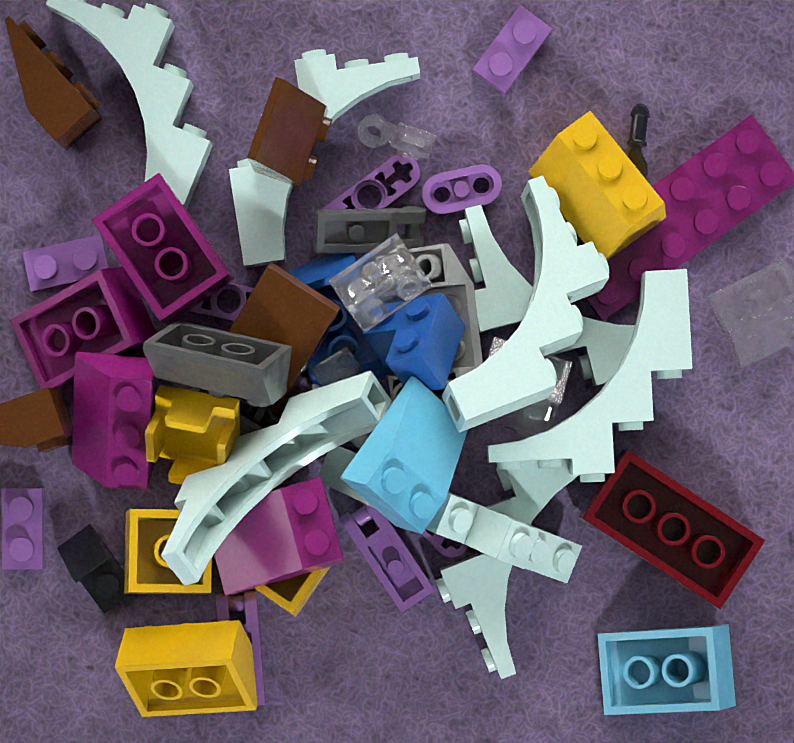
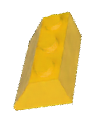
(598, 187)
(188, 668)

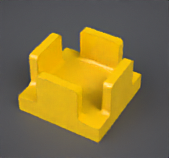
(191, 430)

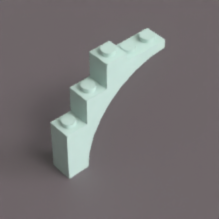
(161, 93)
(262, 200)
(562, 275)
(508, 294)
(658, 344)
(261, 460)
(479, 527)
(485, 579)

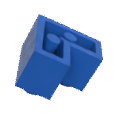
(419, 340)

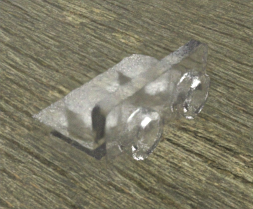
(380, 283)

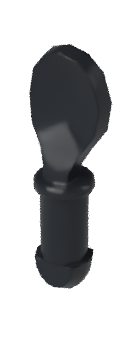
(638, 137)

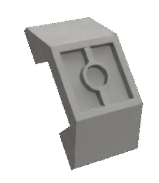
(451, 279)

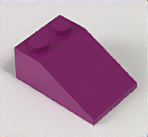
(162, 249)
(90, 316)
(280, 539)

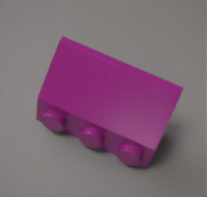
(110, 418)

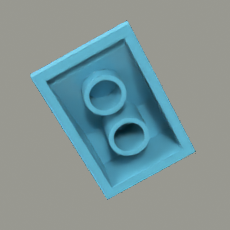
(408, 459)
(667, 670)

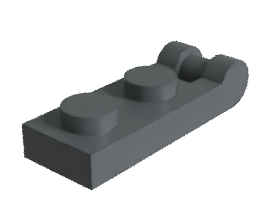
(365, 228)

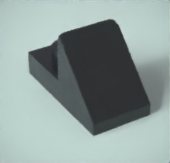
(95, 567)

